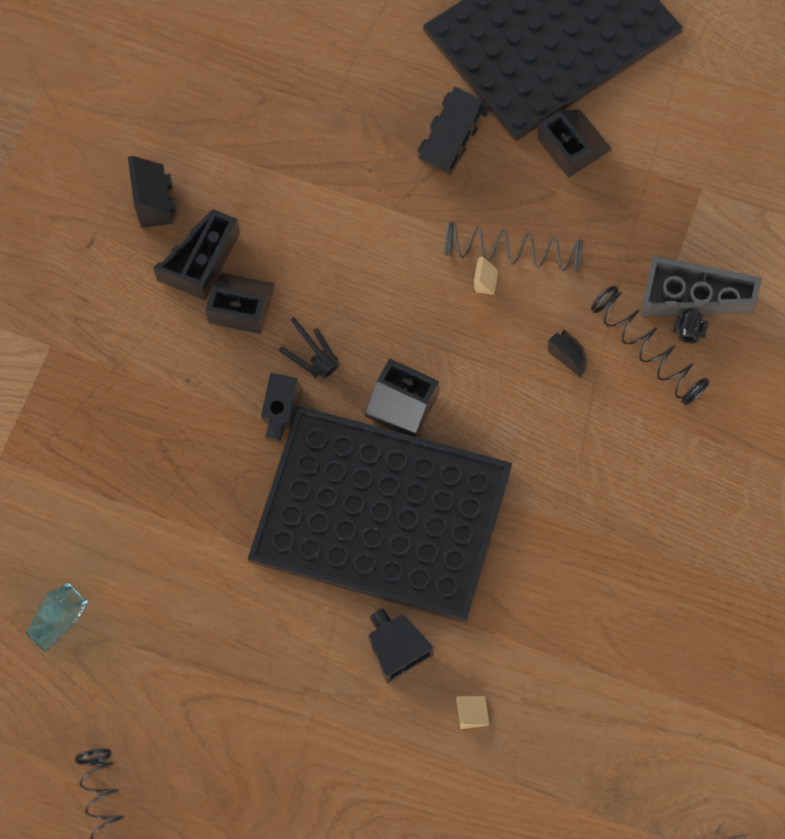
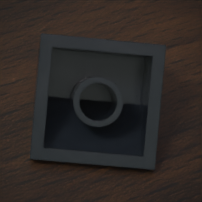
(150, 192)

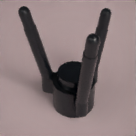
(323, 361)

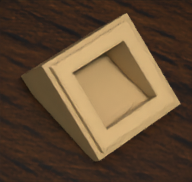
(485, 277)
(472, 711)

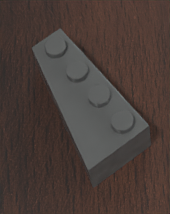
(684, 286)

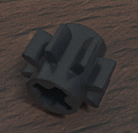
(690, 326)

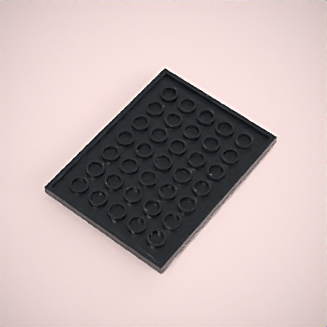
(545, 53)
(381, 513)

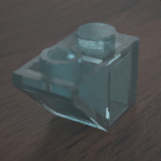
(56, 616)

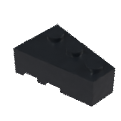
(452, 130)
(200, 257)

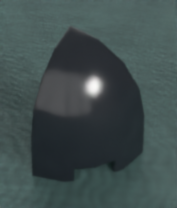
(568, 351)

